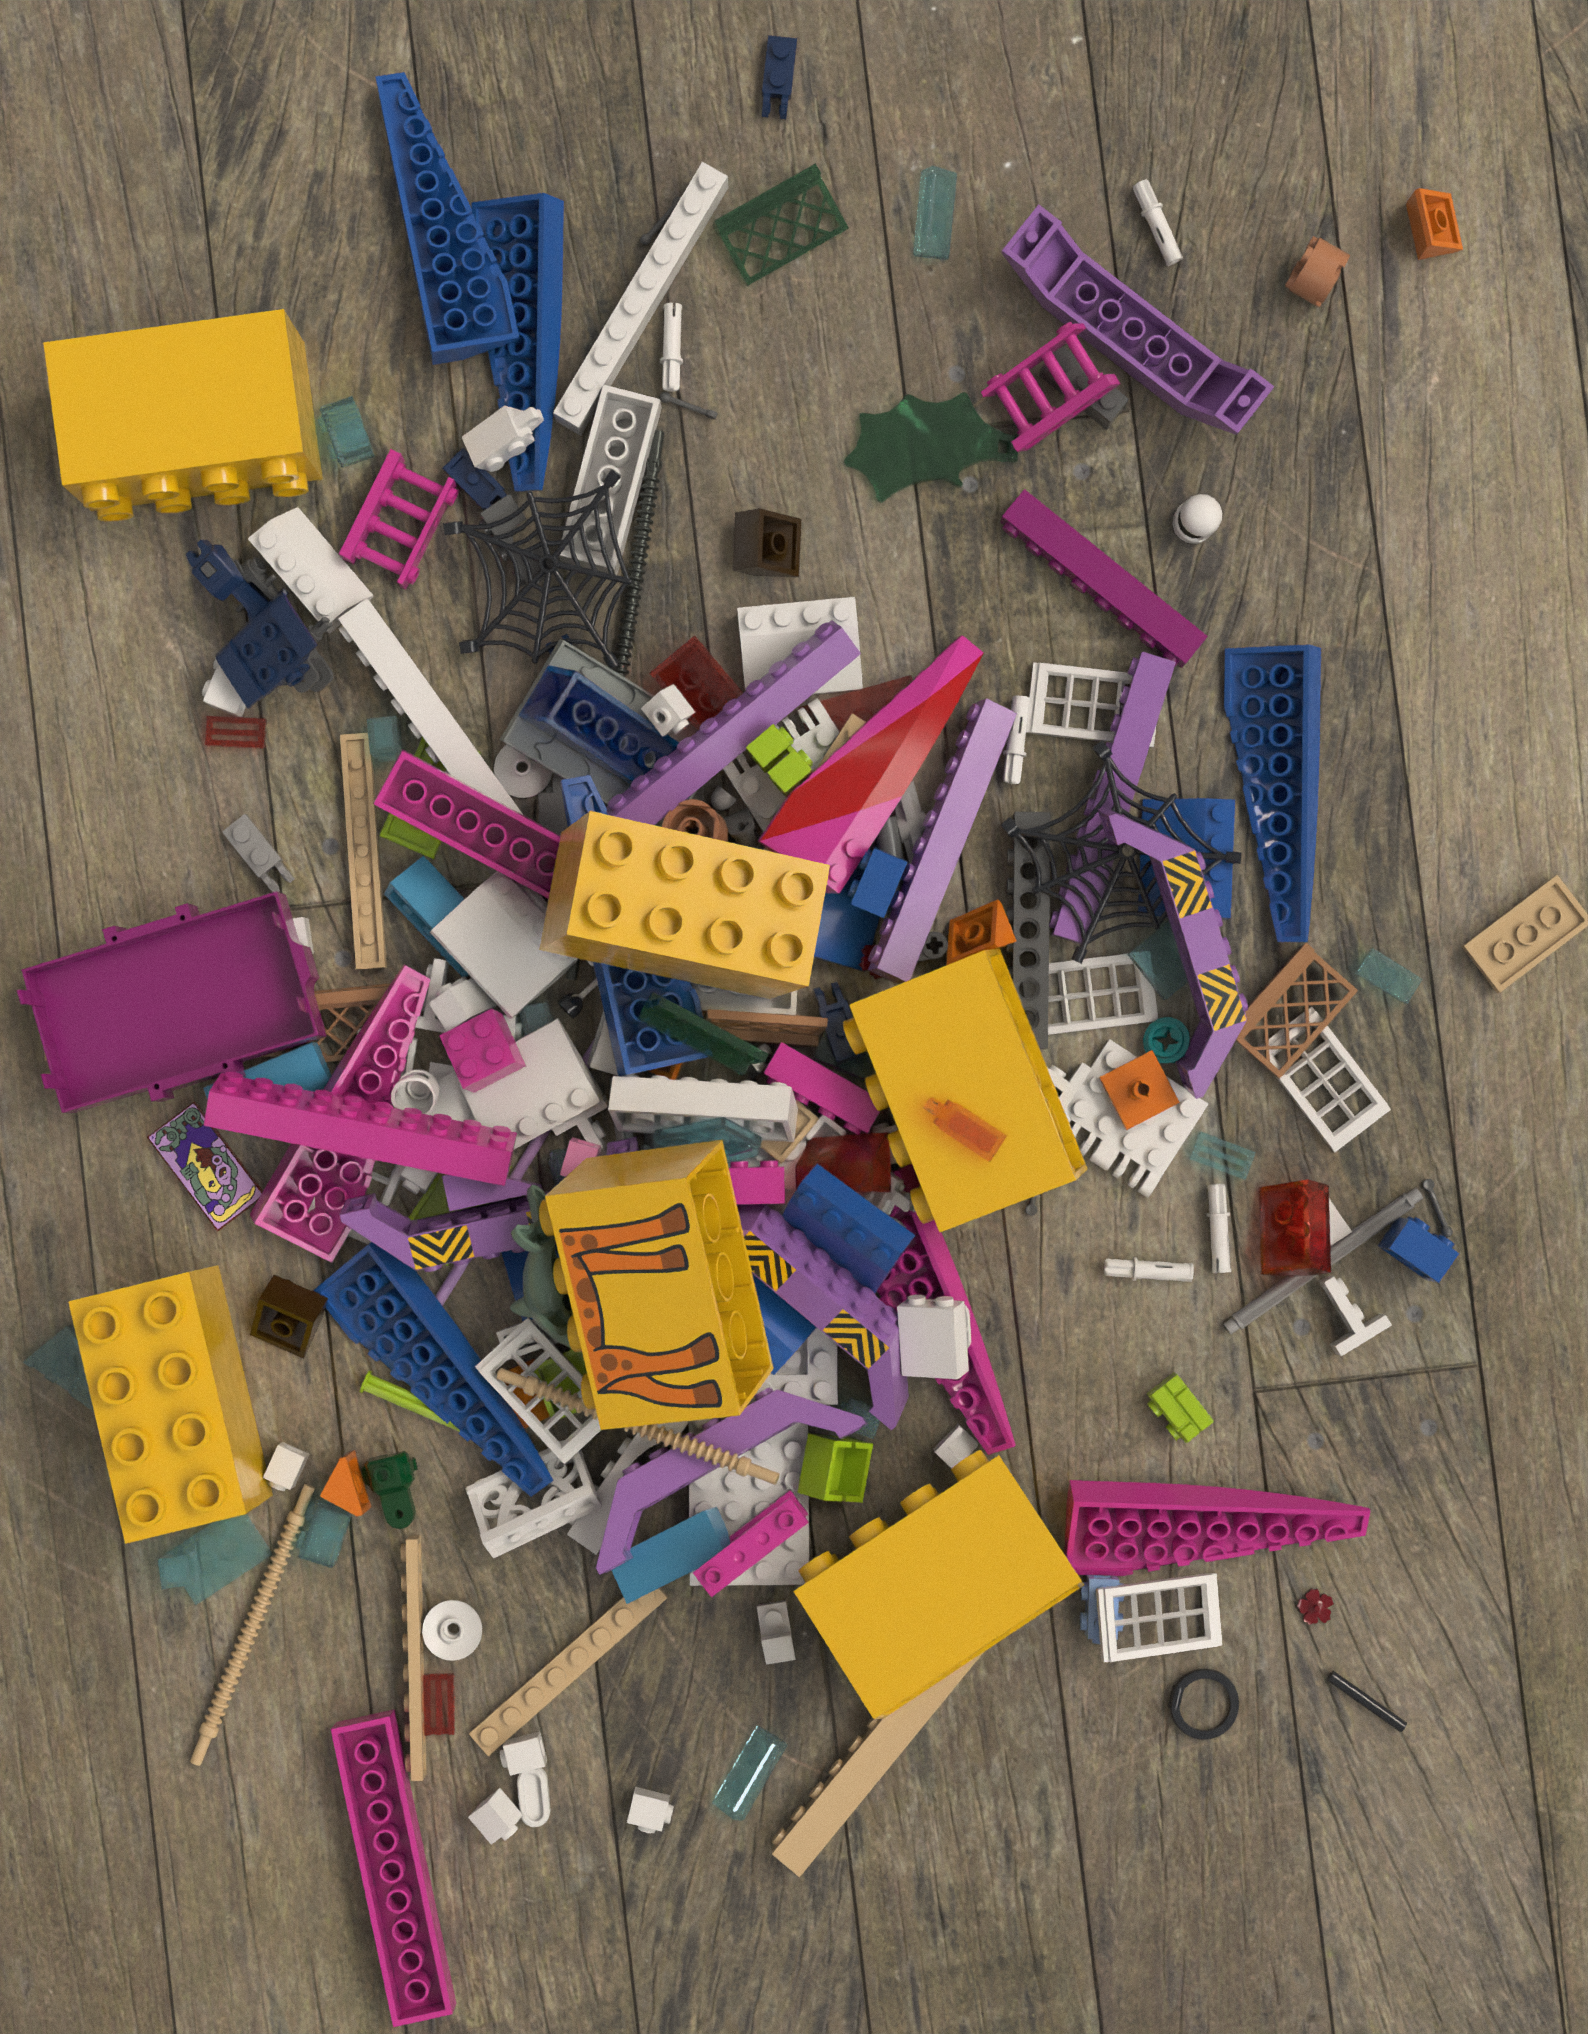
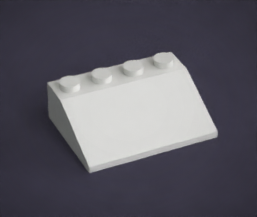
(774, 630)
(498, 943)
(541, 1094)

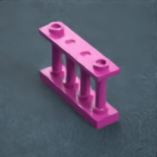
(1074, 399)
(382, 495)
(753, 1542)

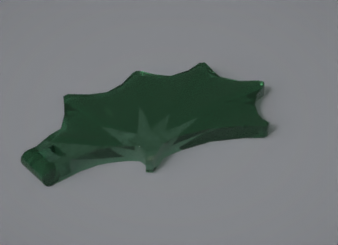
(924, 444)

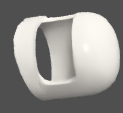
(1199, 516)
(413, 1083)

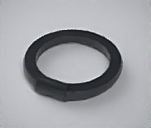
(1176, 1698)

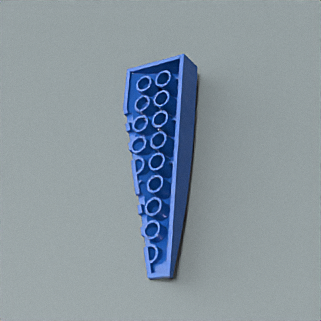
(529, 251)
(454, 270)
(1276, 736)
(626, 991)
(410, 1331)

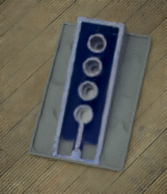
(589, 723)

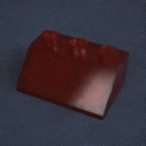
(698, 680)
(855, 1160)
(1295, 1229)

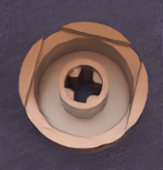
(1317, 271)
(696, 815)

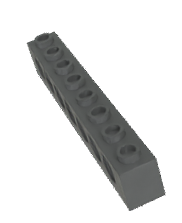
(1037, 916)

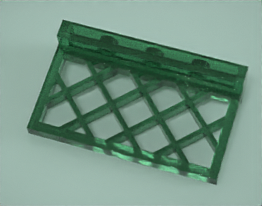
(769, 201)
(700, 1034)

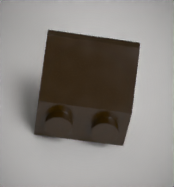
(766, 543)
(288, 1316)

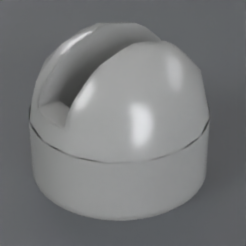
(721, 799)

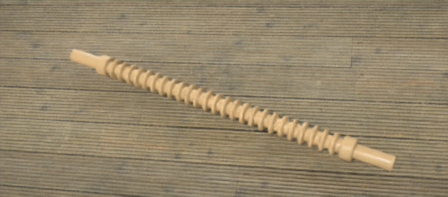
(742, 1465)
(209, 1728)

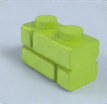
(1179, 1408)

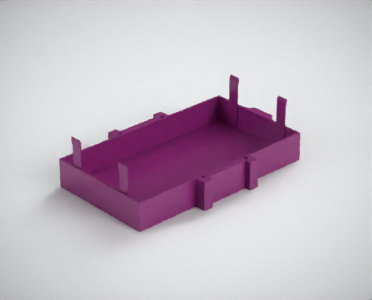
(173, 1002)

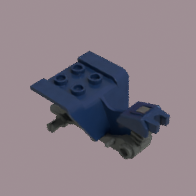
(274, 643)

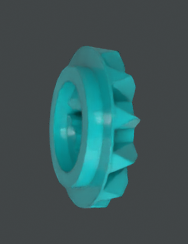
(1160, 1029)

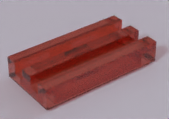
(261, 733)
(439, 1729)

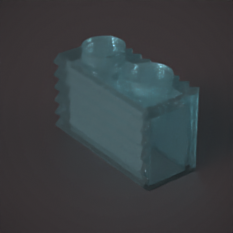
(346, 431)
(324, 1533)

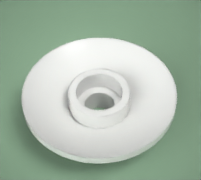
(516, 783)
(447, 1644)

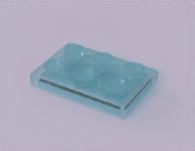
(223, 1554)

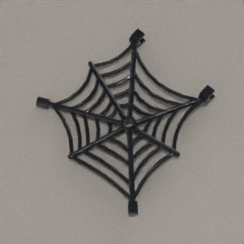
(458, 527)
(1012, 829)

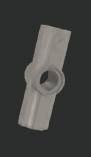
(910, 819)

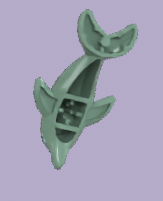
(540, 1296)

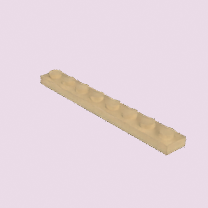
(363, 852)
(414, 1645)
(563, 1670)

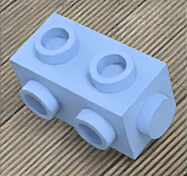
(1089, 1618)

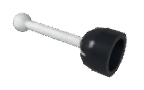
(573, 1003)

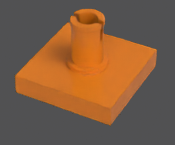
(1139, 1090)

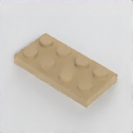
(1527, 934)

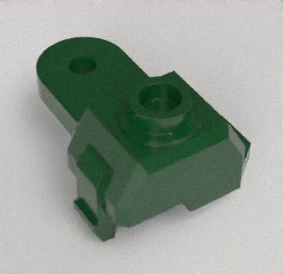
(391, 1480)

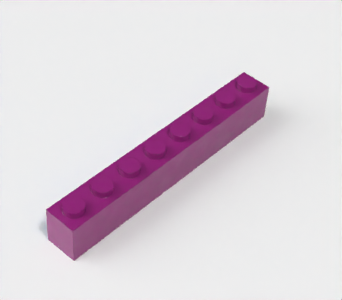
(1102, 578)

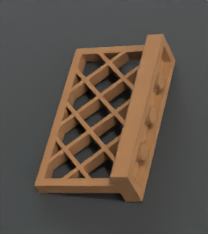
(1271, 994)
(346, 998)
(769, 1028)

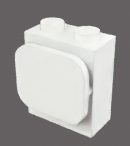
(934, 1337)

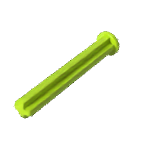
(399, 1397)

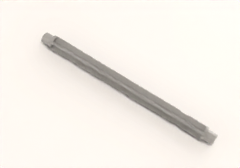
(1338, 1250)

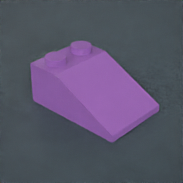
(468, 1192)

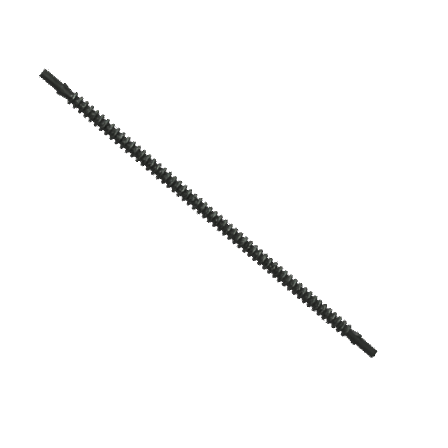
(653, 465)

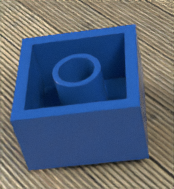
(877, 882)
(1418, 1249)

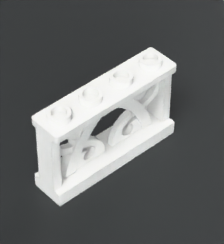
(517, 1530)

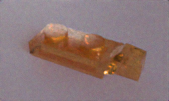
(966, 1127)

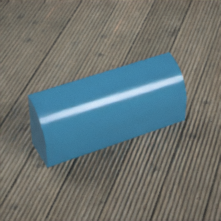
(425, 901)
(300, 1066)
(672, 1554)

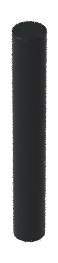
(1366, 1701)

